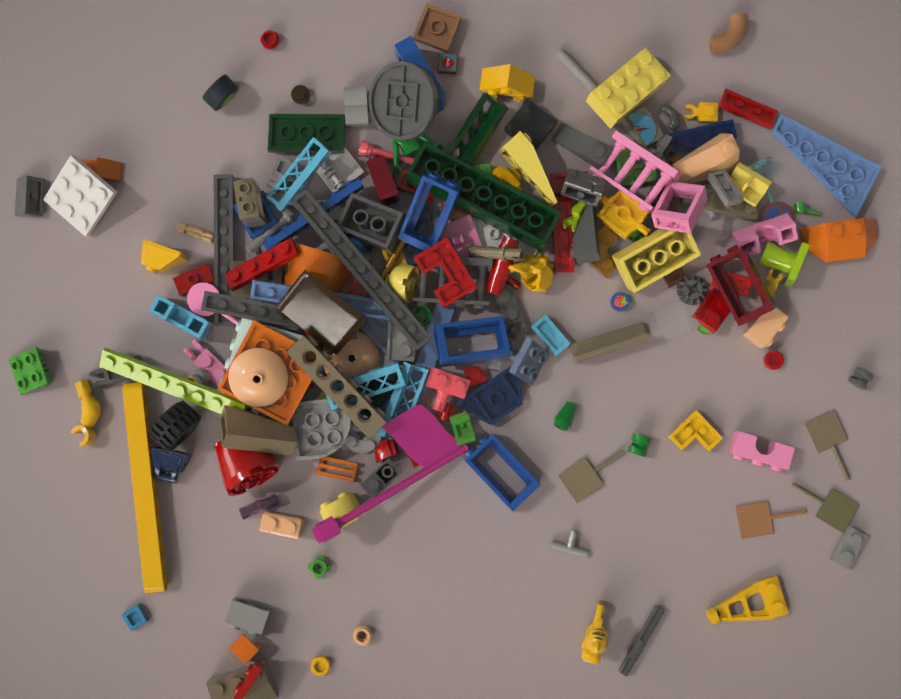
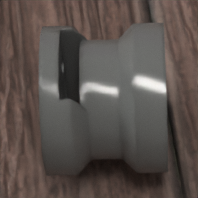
(860, 378)

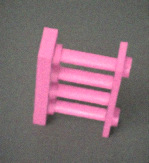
(637, 153)

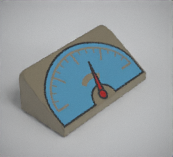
(645, 127)

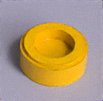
(320, 665)

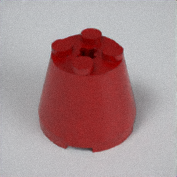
(244, 468)

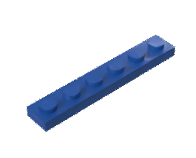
(335, 199)

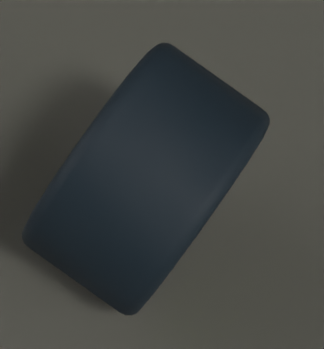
(220, 92)

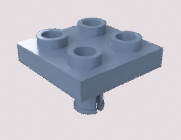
(528, 361)

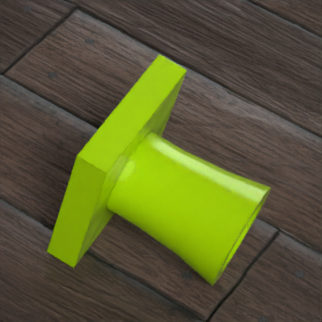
(784, 260)

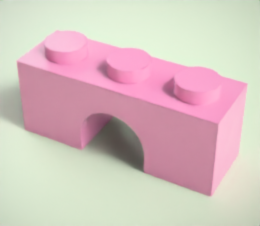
(778, 229)
(744, 446)

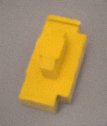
(507, 176)

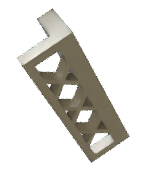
(608, 342)

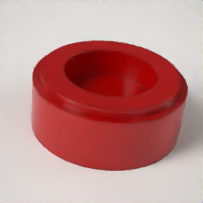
(773, 360)

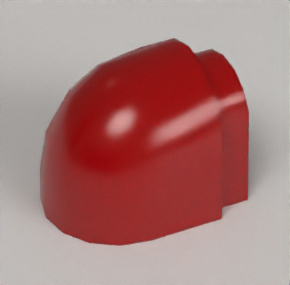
(385, 450)

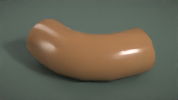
(732, 36)

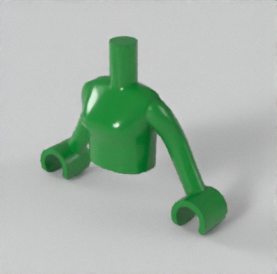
(409, 147)

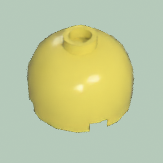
(403, 281)

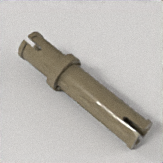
(503, 253)

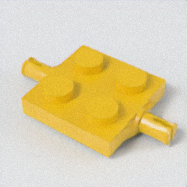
(622, 215)

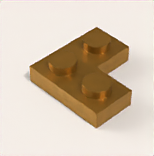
(606, 264)

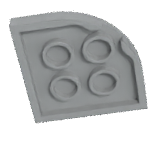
(319, 429)

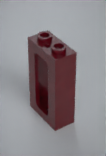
(727, 290)

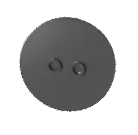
(403, 100)

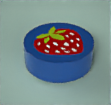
(620, 301)

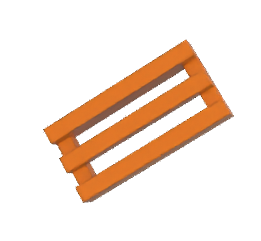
(321, 465)

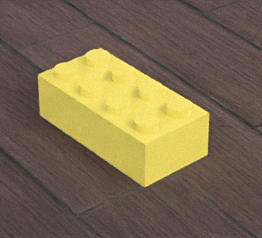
(628, 88)
(654, 257)

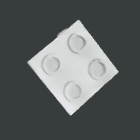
(339, 170)

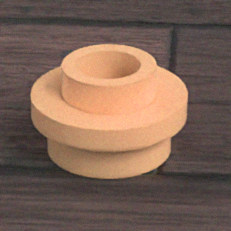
(362, 641)

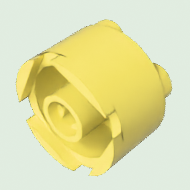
(345, 503)

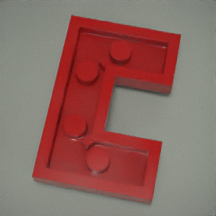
(446, 256)

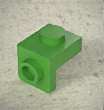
(462, 428)

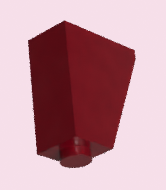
(382, 180)

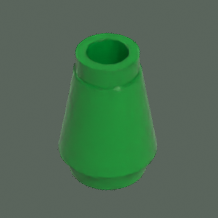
(565, 416)

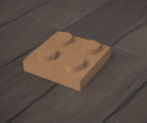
(437, 27)

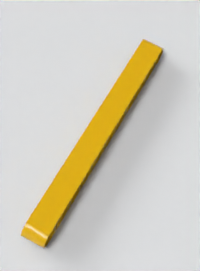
(144, 488)

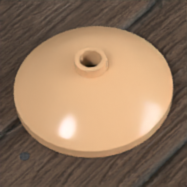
(365, 354)
(259, 363)

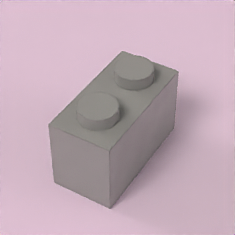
(247, 616)

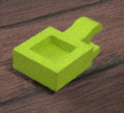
(577, 212)

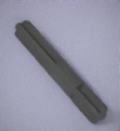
(641, 640)

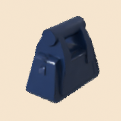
(173, 461)

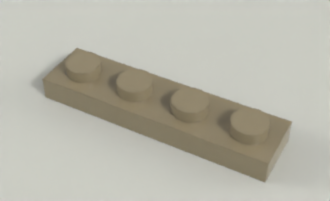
(714, 204)

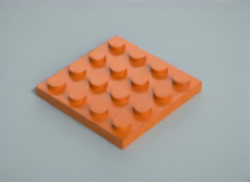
(298, 380)

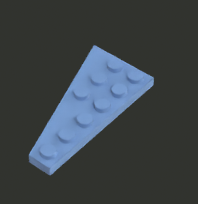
(837, 168)

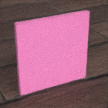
(462, 235)

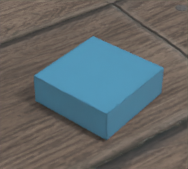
(135, 617)

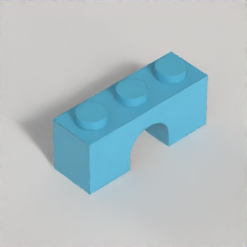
(181, 317)

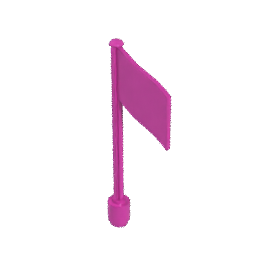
(423, 441)

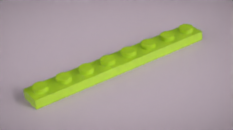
(167, 381)

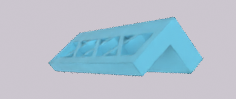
(303, 178)
(367, 377)
(399, 393)

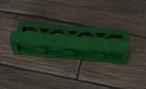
(482, 133)

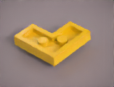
(695, 428)

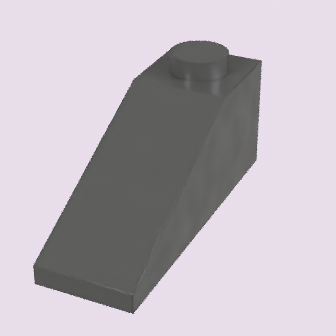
(582, 145)
(586, 239)

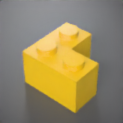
(507, 81)

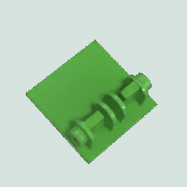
(29, 370)

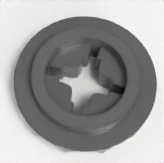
(683, 291)

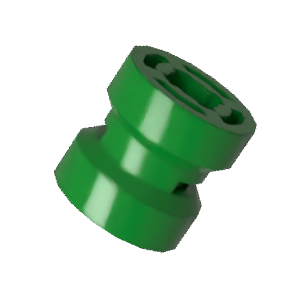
(422, 312)
(639, 445)

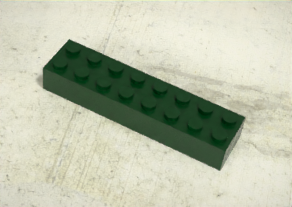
(487, 197)

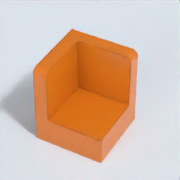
(244, 648)

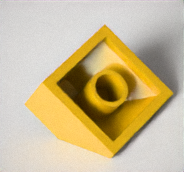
(160, 257)

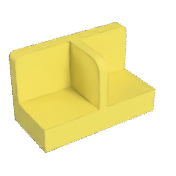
(750, 184)

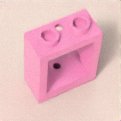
(683, 222)

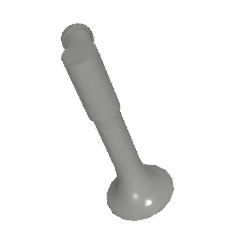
(255, 245)

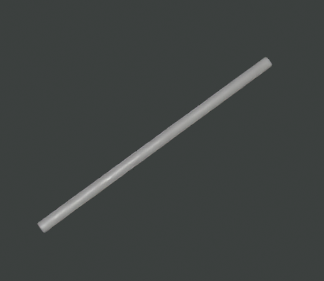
(591, 85)

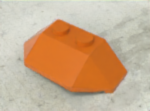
(841, 239)

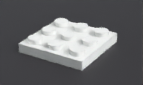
(80, 195)

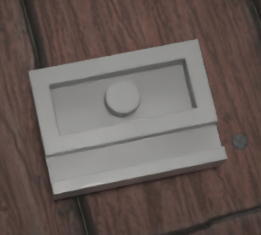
(398, 346)

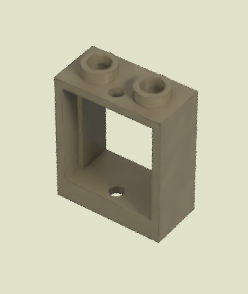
(251, 208)

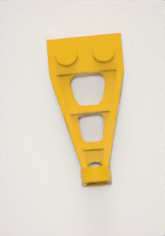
(771, 596)

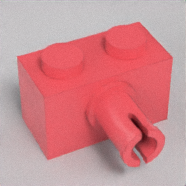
(446, 385)

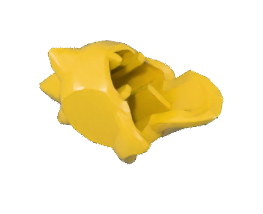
(535, 272)

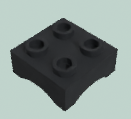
(533, 122)

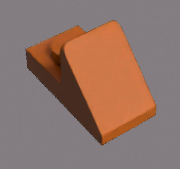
(107, 169)

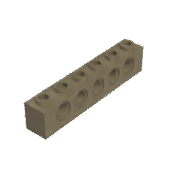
(325, 382)

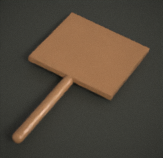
(756, 519)

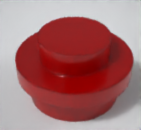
(270, 39)

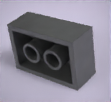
(371, 222)

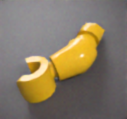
(90, 413)

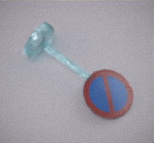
(774, 208)

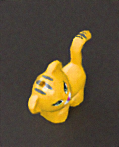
(595, 637)

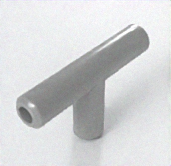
(569, 547)

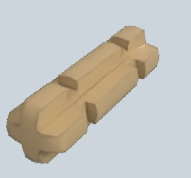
(195, 232)

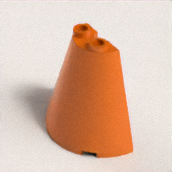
(320, 264)

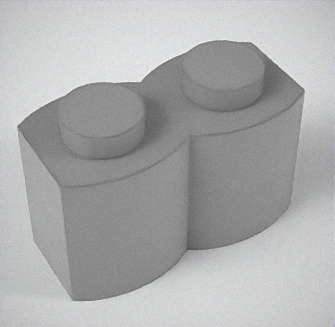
(356, 106)

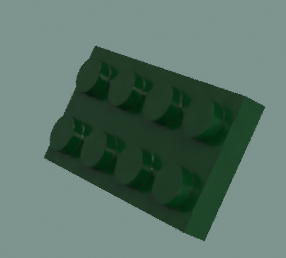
(294, 131)

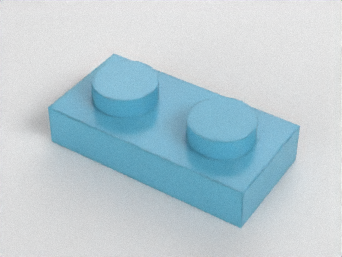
(550, 335)

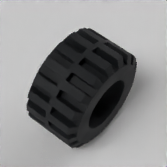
(174, 426)

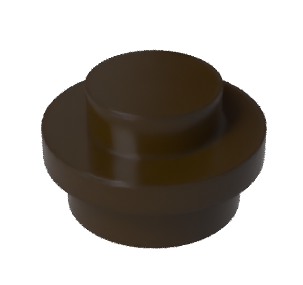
(300, 94)

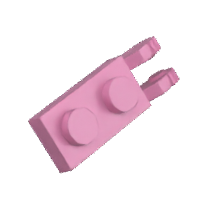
(208, 362)

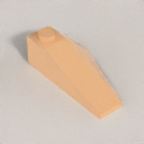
(712, 156)

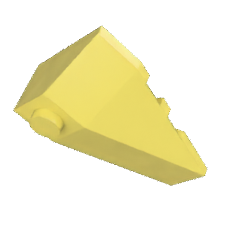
(522, 156)

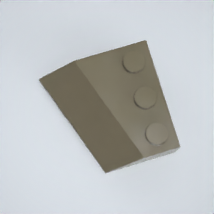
(224, 684)

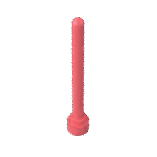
(368, 149)

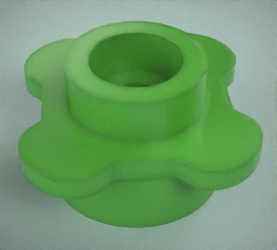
(313, 566)

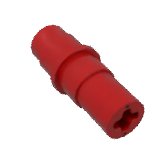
(500, 269)

